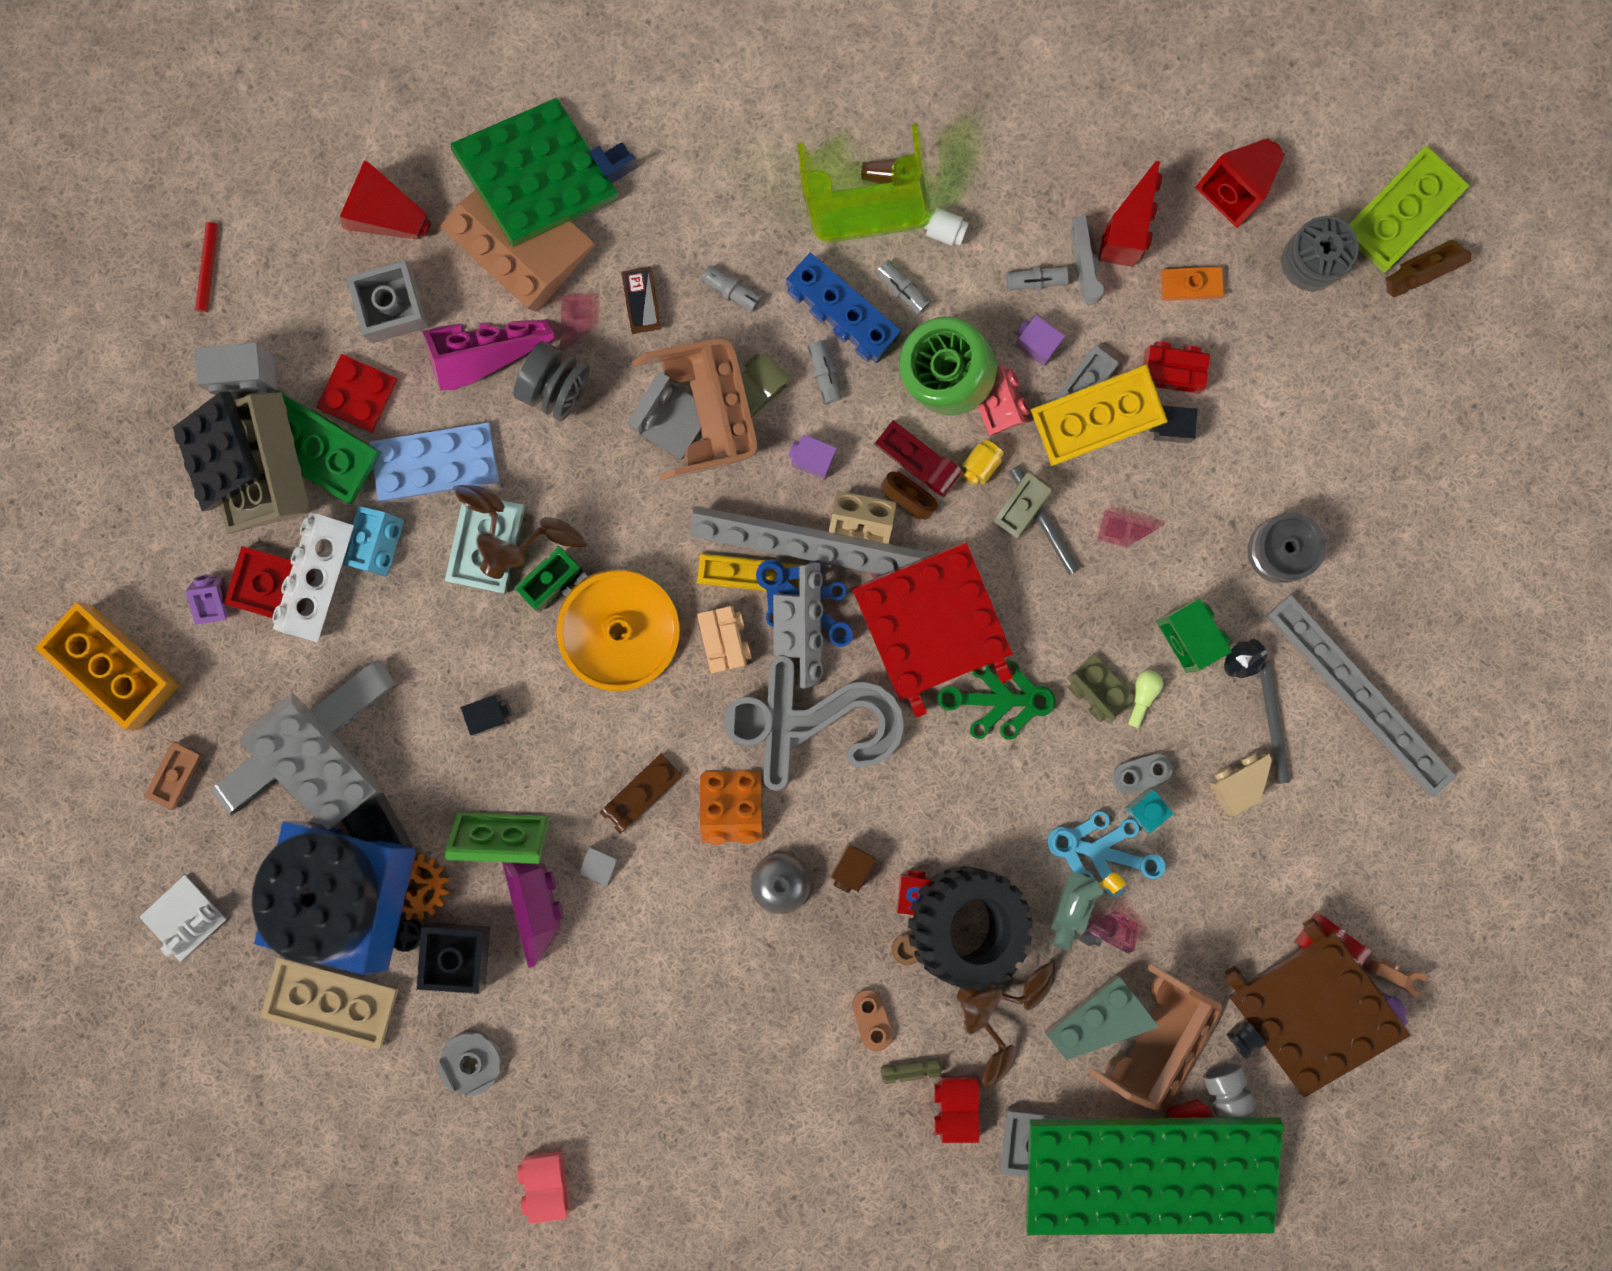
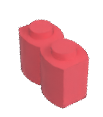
(544, 1187)

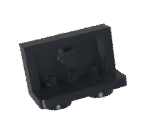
(376, 822)

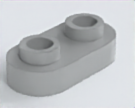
(1142, 773)

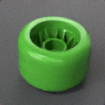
(932, 351)

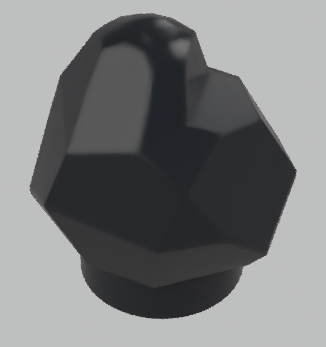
(1245, 659)

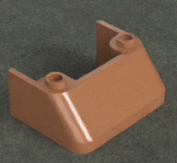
(718, 400)
(1164, 1055)

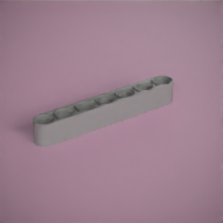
(335, 711)

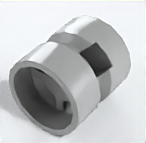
(1228, 1086)

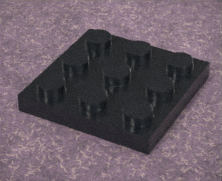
(216, 451)

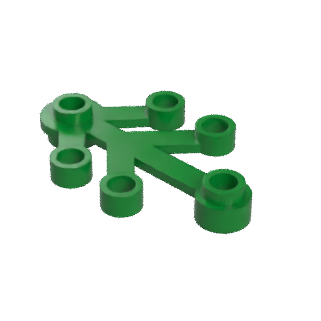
(1002, 700)

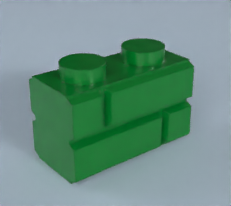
(548, 579)

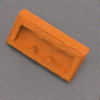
(1192, 283)

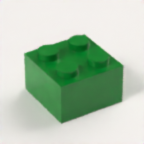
(1194, 635)

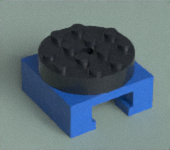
(331, 897)

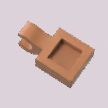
(1390, 972)

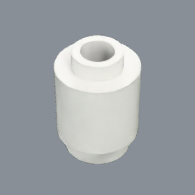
(946, 227)

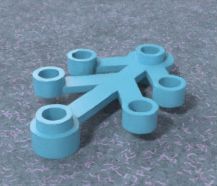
(1099, 850)

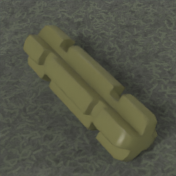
(911, 1071)

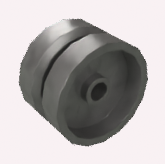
(1289, 531)

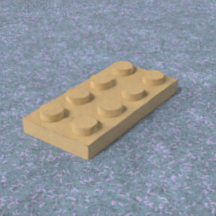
(329, 1002)

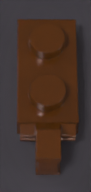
(1427, 267)

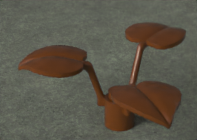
(498, 553)
(981, 1004)

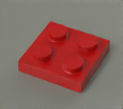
(356, 393)
(257, 582)

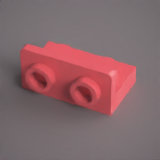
(1004, 404)

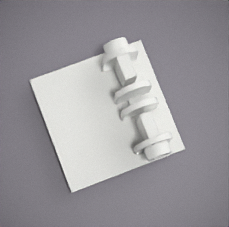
(182, 918)

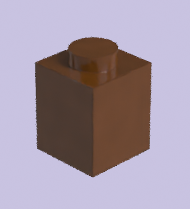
(852, 869)

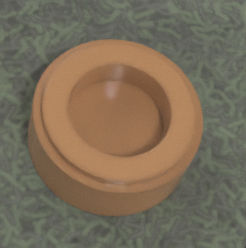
(902, 951)

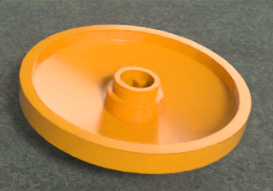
(617, 630)

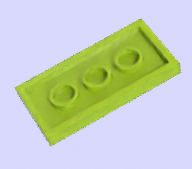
(1406, 208)

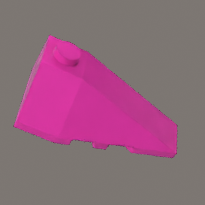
(467, 356)

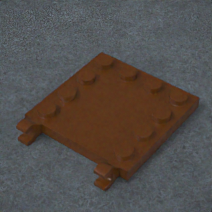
(1318, 1011)

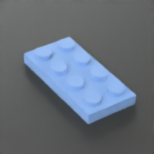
(434, 462)

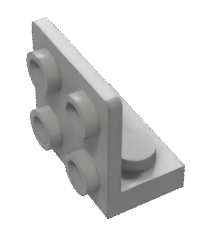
(666, 417)

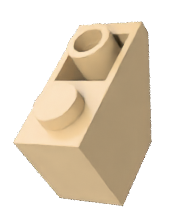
(1242, 786)

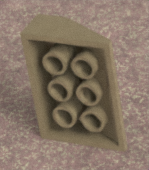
(280, 490)

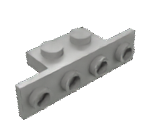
(799, 625)

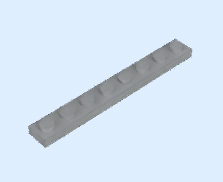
(801, 542)
(1361, 696)

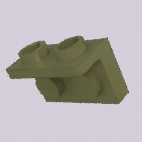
(1100, 689)

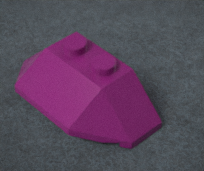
(534, 906)

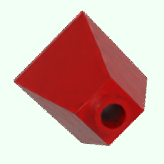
(1242, 179)
(382, 208)

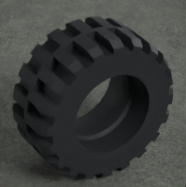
(1004, 940)

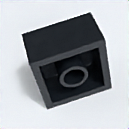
(453, 958)

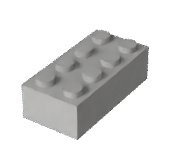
(309, 761)

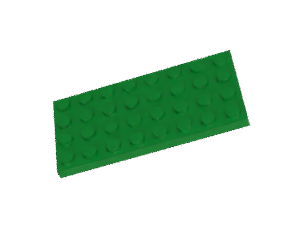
(1153, 1176)

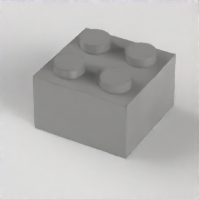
(387, 302)
(236, 368)

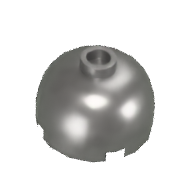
(780, 883)

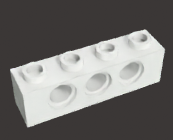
(319, 592)

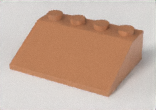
(528, 270)

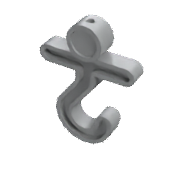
(785, 726)

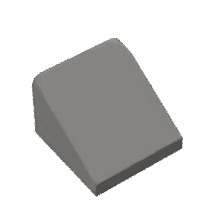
(598, 865)

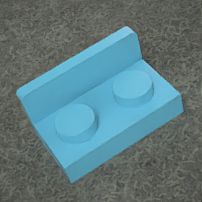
(373, 541)

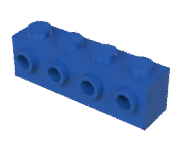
(843, 308)

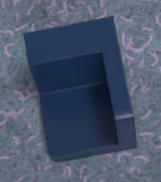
(614, 162)

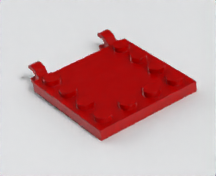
(933, 623)

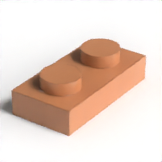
(173, 775)

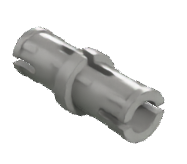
(1037, 278)
(903, 287)
(730, 288)
(824, 372)

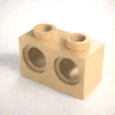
(862, 517)

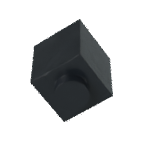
(1180, 425)
(486, 714)

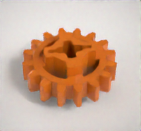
(418, 899)

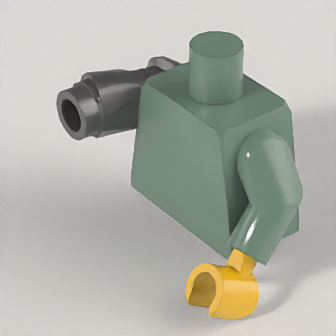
(1076, 907)

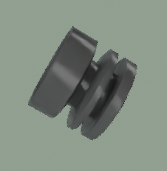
(1304, 257)
(547, 379)

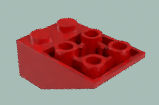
(1127, 231)

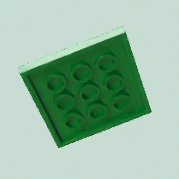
(533, 171)

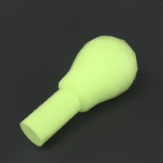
(1148, 687)

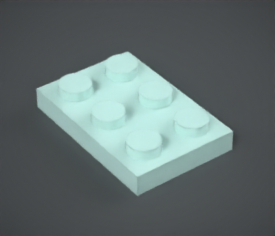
(465, 555)

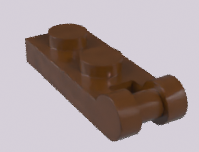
(641, 792)

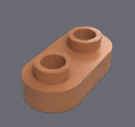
(872, 1020)

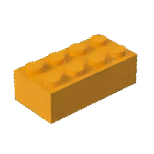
(107, 666)

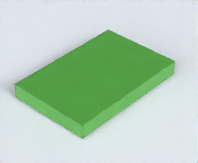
(497, 838)

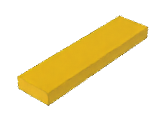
(735, 572)

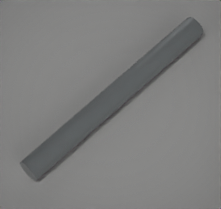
(1049, 530)
(1274, 723)

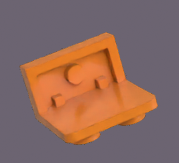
(730, 807)

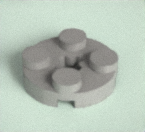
(463, 1080)

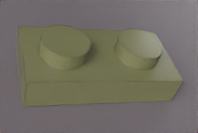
(1023, 504)

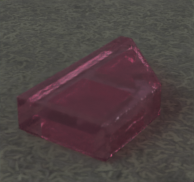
(575, 319)
(1123, 529)
(1115, 930)

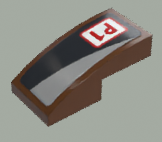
(641, 300)

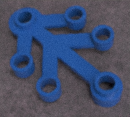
(781, 583)

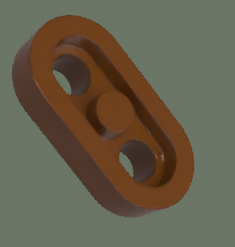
(909, 495)

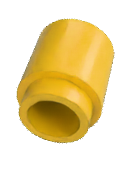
(982, 463)

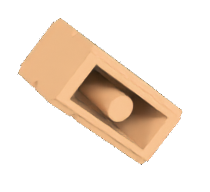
(723, 639)

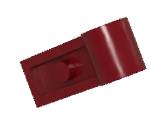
(918, 459)

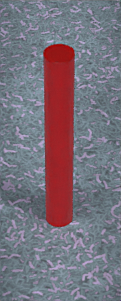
(206, 267)

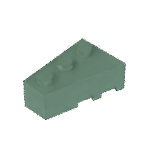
(1100, 1020)

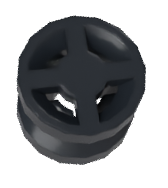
(404, 935)
(1246, 1039)

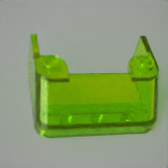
(868, 209)

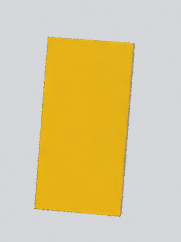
(1099, 415)

